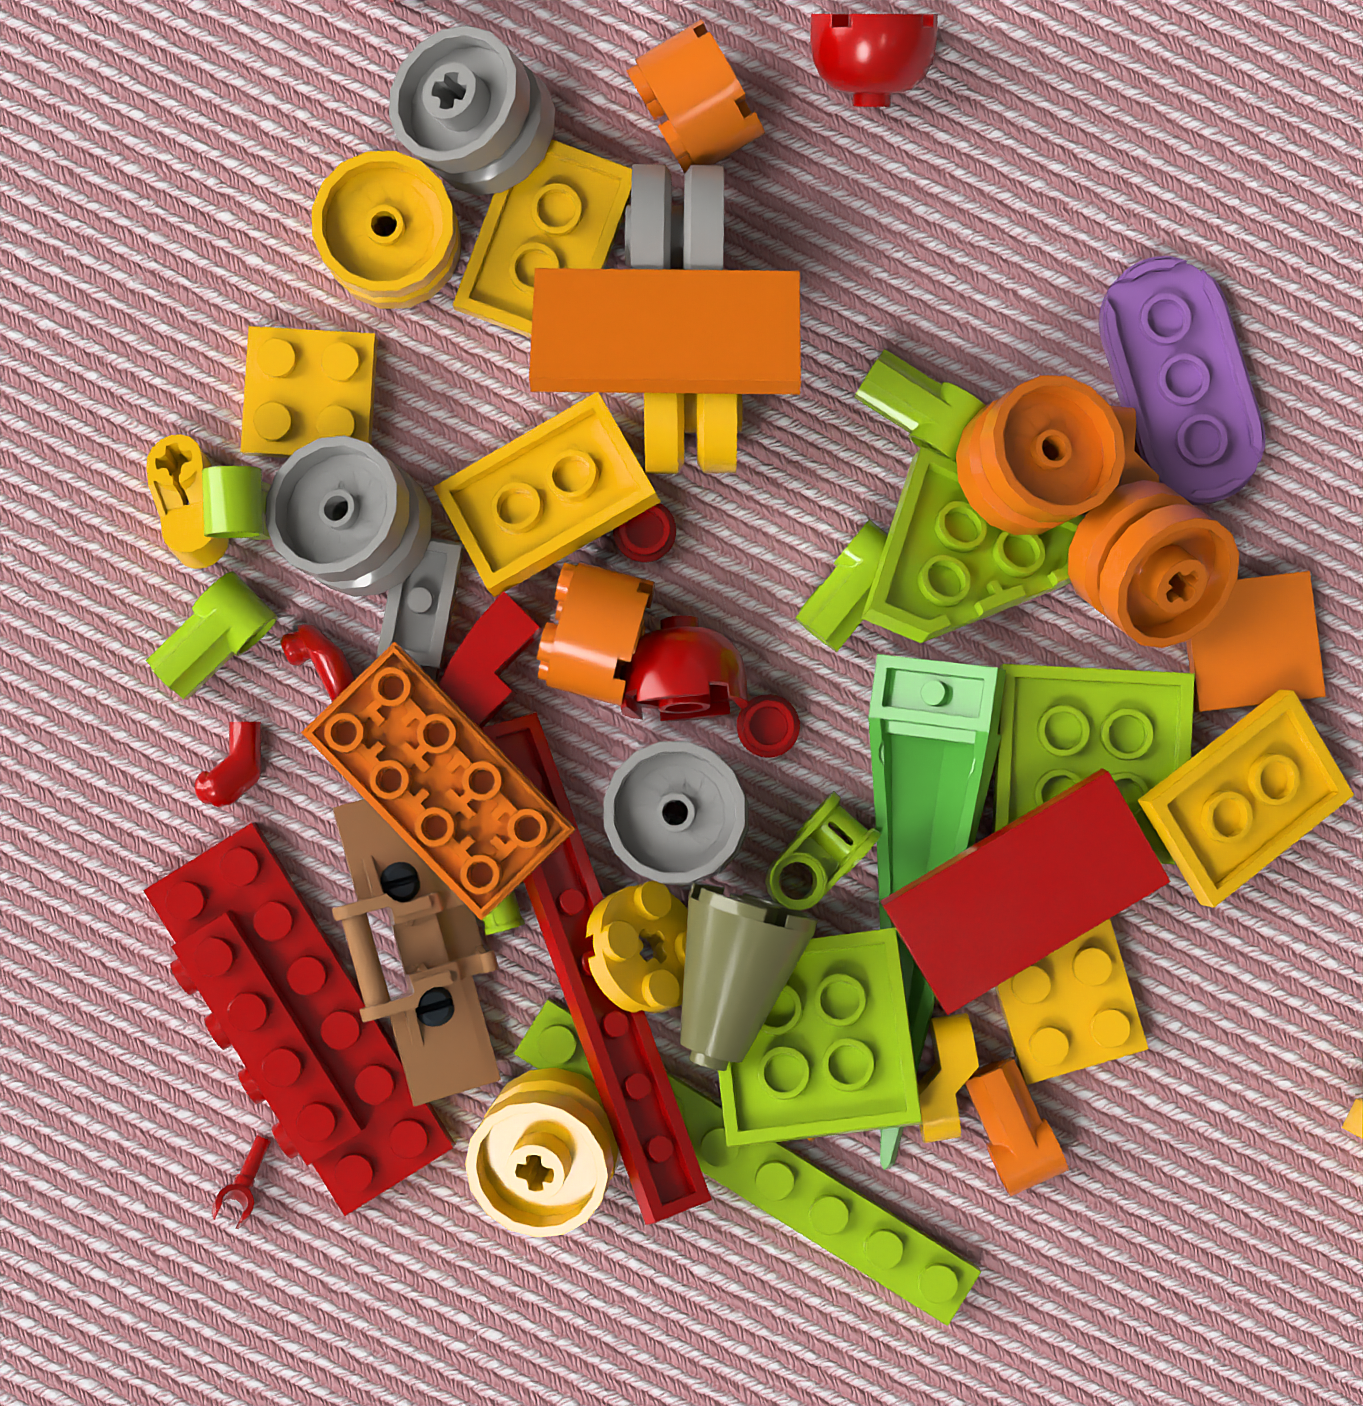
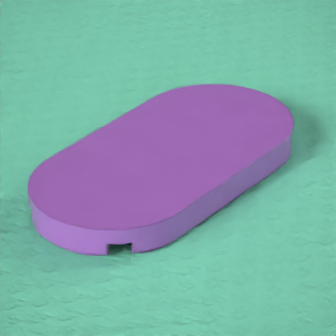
(1184, 376)

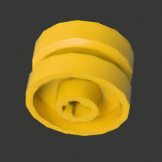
(350, 229)
(710, 416)
(543, 1153)

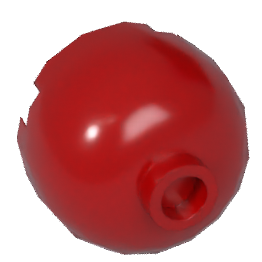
(873, 53)
(684, 673)

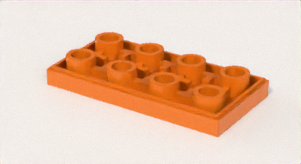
(666, 331)
(438, 780)

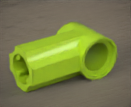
(918, 404)
(234, 502)
(839, 602)
(224, 623)

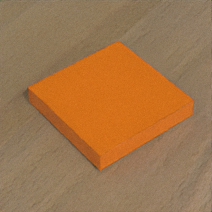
(1259, 645)

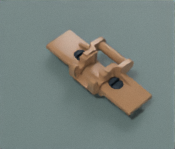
(439, 947)

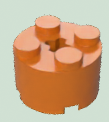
(698, 94)
(596, 631)

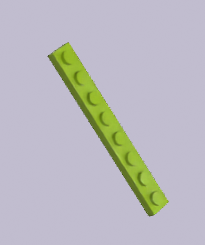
(790, 1187)

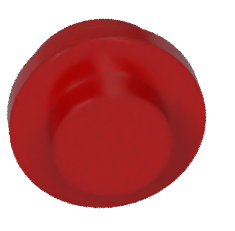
(647, 535)
(768, 726)

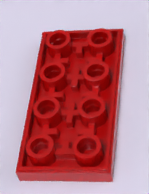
(1025, 891)

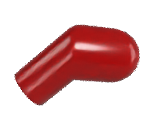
(327, 657)
(236, 772)

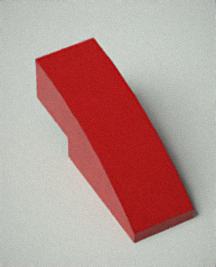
(485, 653)

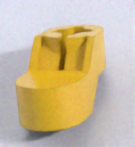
(173, 476)
(954, 1064)

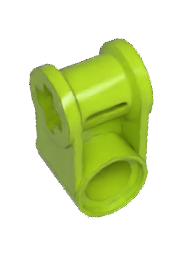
(822, 852)

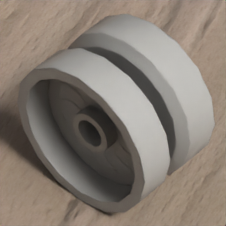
(472, 110)
(670, 234)
(348, 516)
(642, 830)

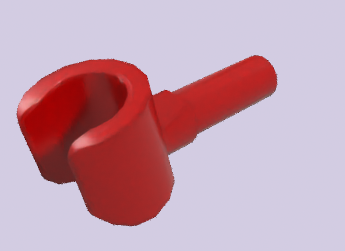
(244, 1181)

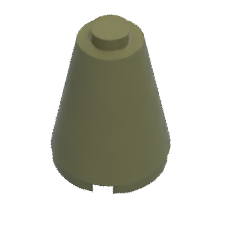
(735, 970)

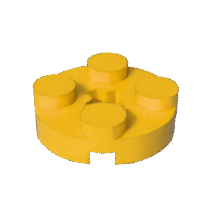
(617, 961)

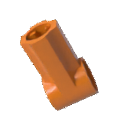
(1020, 1141)

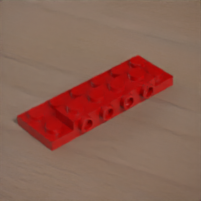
(294, 1020)

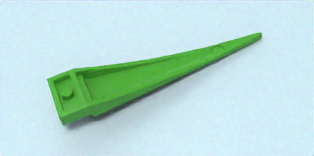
(931, 776)

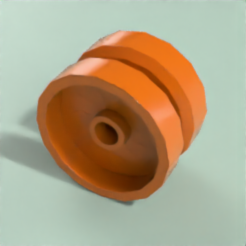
(1040, 455)
(1153, 563)

